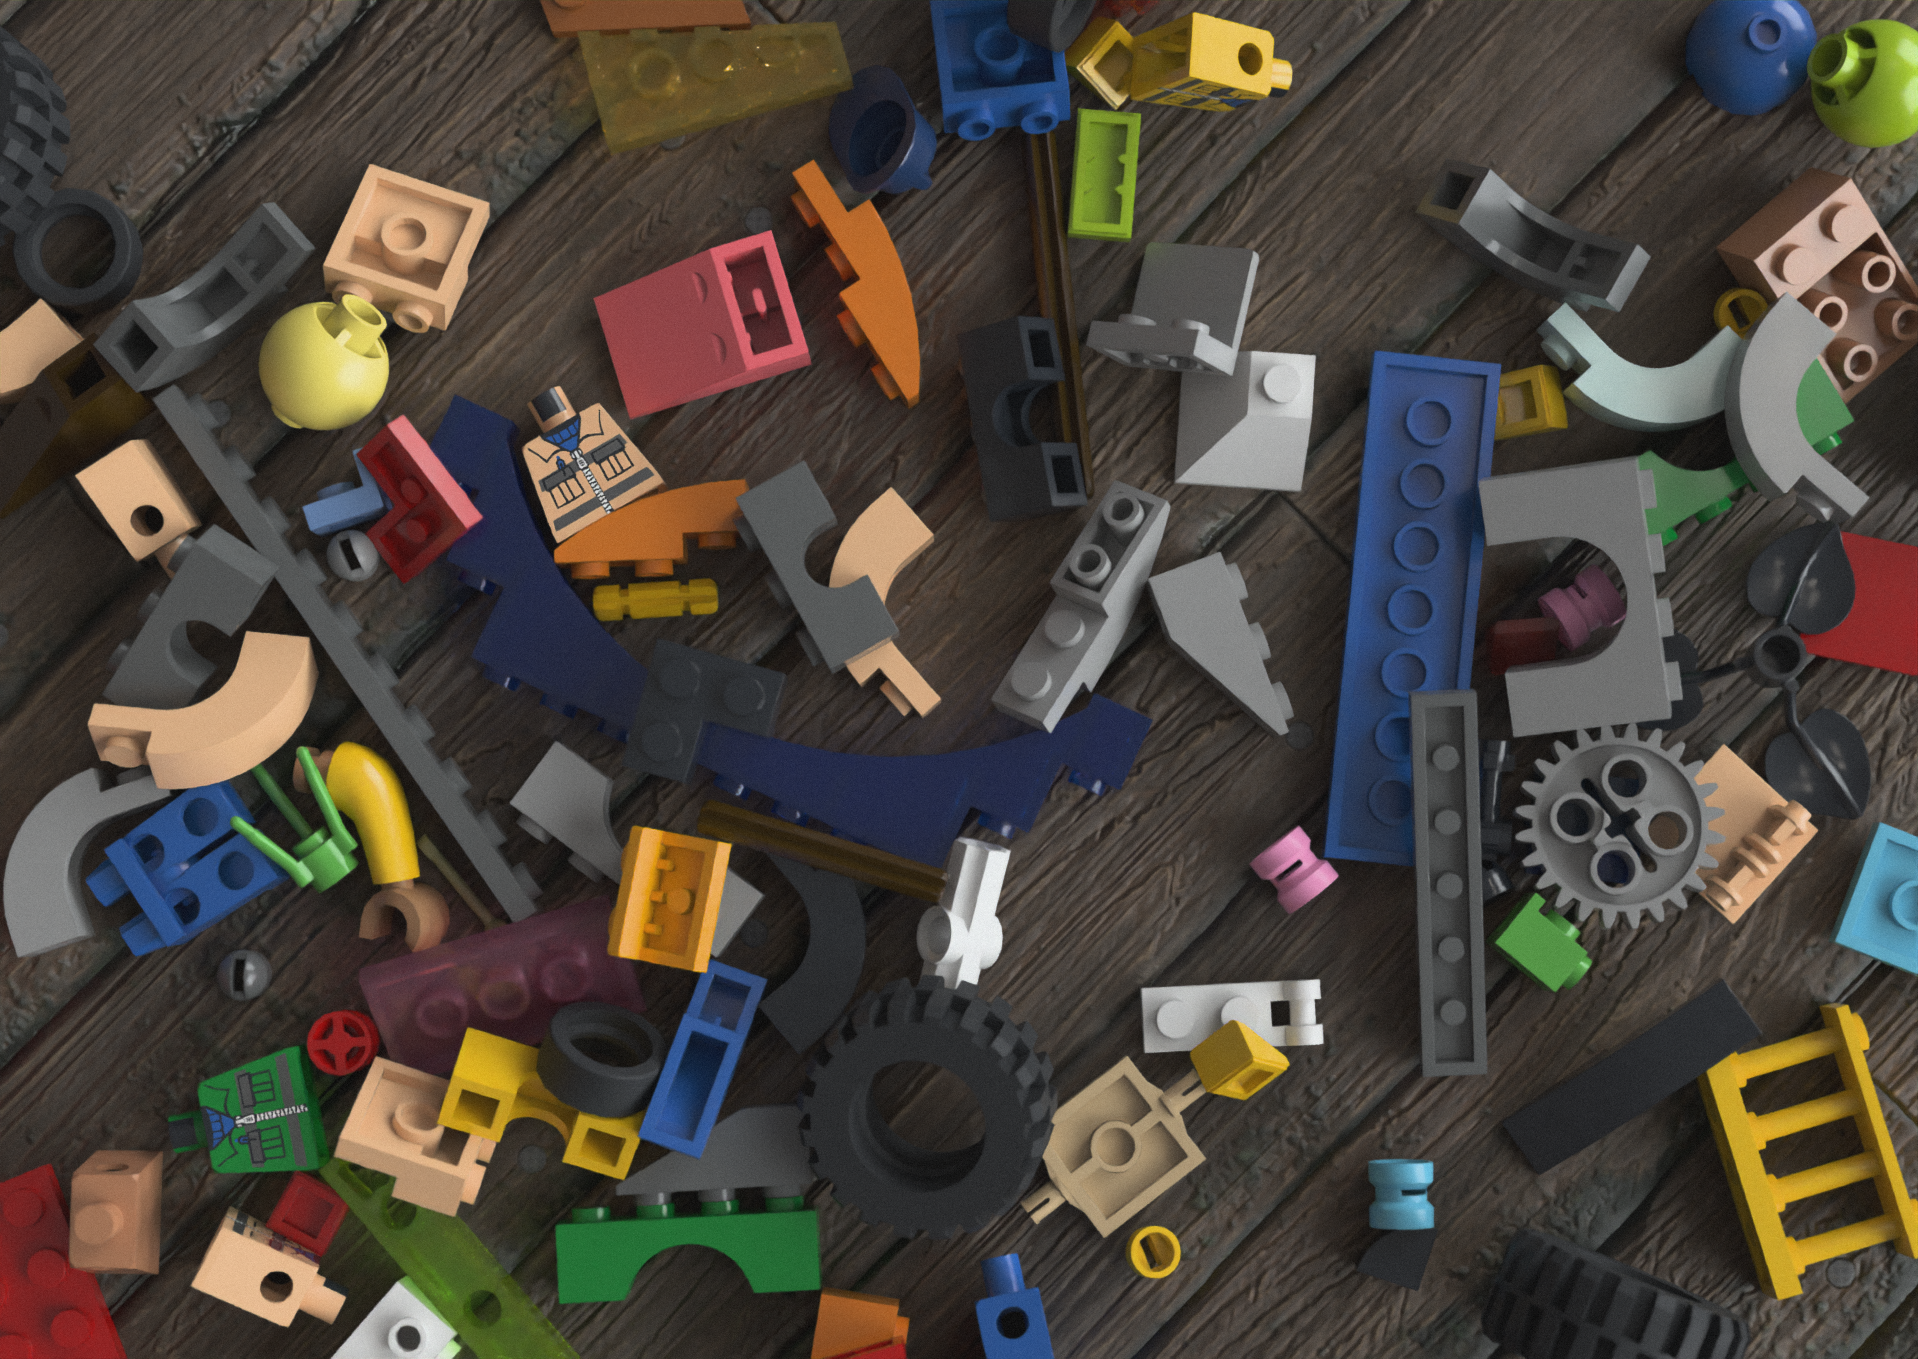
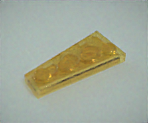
(691, 81)

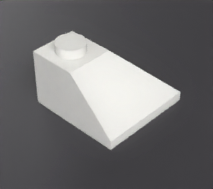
(1247, 425)

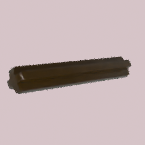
(822, 851)

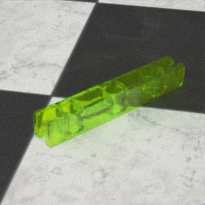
(448, 1268)

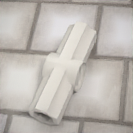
(963, 930)

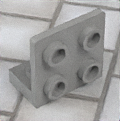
(1184, 310)

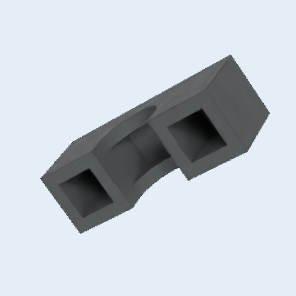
(784, 520)
(213, 583)

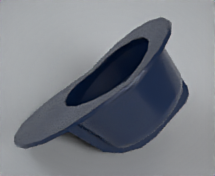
(881, 134)

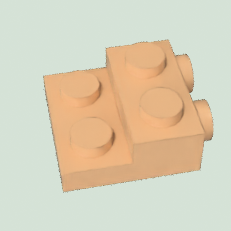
(406, 248)
(398, 1135)

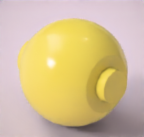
(325, 364)

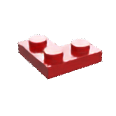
(428, 502)

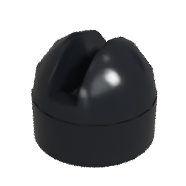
(1494, 882)

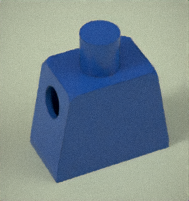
(1008, 1294)

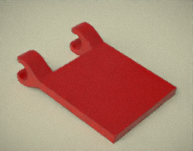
(1884, 615)

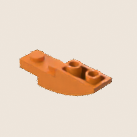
(880, 302)
(655, 532)

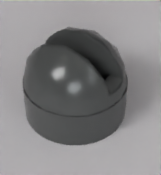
(256, 975)

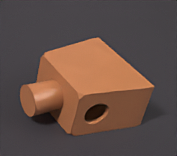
(117, 1213)

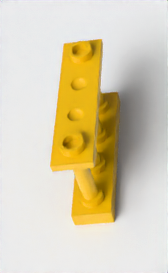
(1762, 1196)

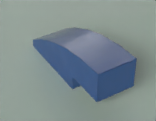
(703, 1059)

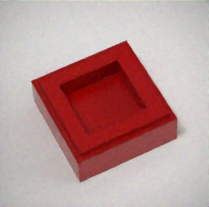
(309, 1212)

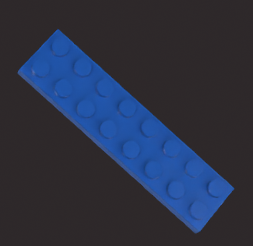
(1408, 586)

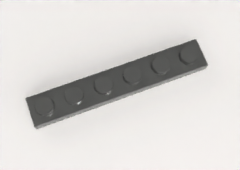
(1447, 882)

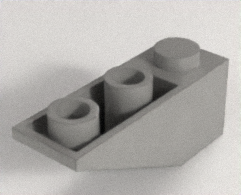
(1208, 628)

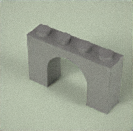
(1629, 673)

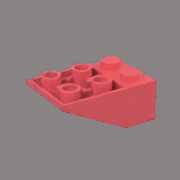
(703, 326)

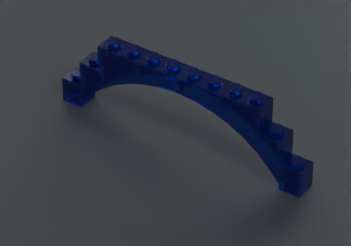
(893, 803)

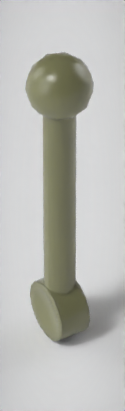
(434, 853)

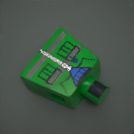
(257, 1117)

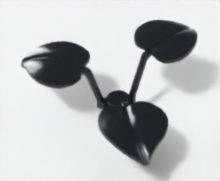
(1811, 587)

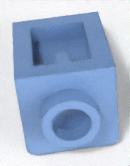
(347, 507)

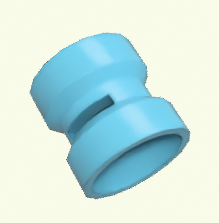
(1401, 1194)

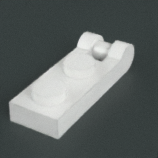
(1187, 1015)

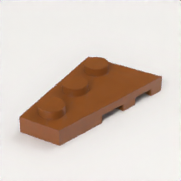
(621, 16)

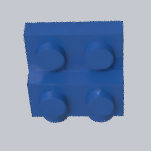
(993, 75)

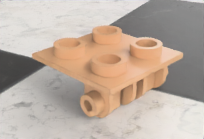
(1759, 831)

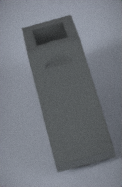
(745, 1149)

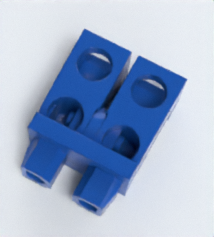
(168, 879)

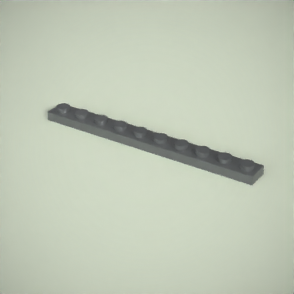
(337, 632)

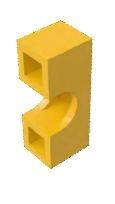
(500, 1082)

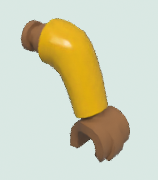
(374, 799)

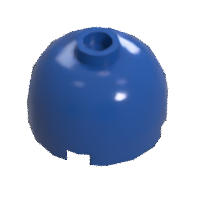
(1750, 53)

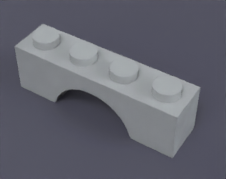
(572, 801)

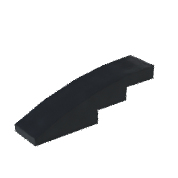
(1631, 1076)

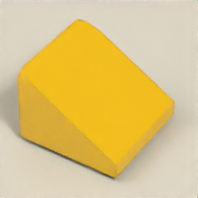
(1103, 60)
(1530, 403)
(1236, 1061)

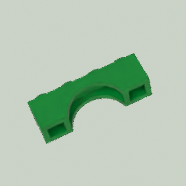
(1705, 492)
(770, 1244)

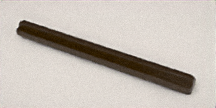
(1056, 292)

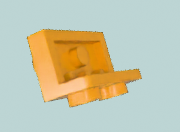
(668, 898)

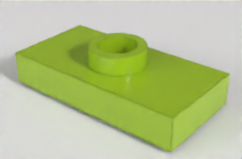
(1104, 175)

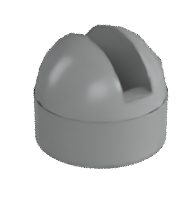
(364, 550)

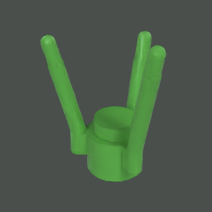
(321, 855)

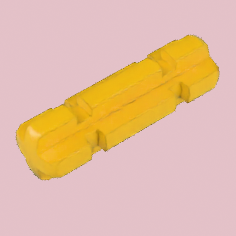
(655, 599)

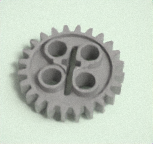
(1663, 790)

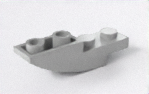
(1092, 608)

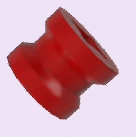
(330, 1042)

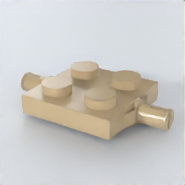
(1117, 1146)

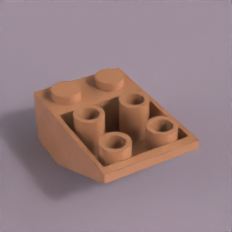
(1839, 265)

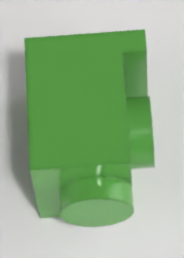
(1540, 945)

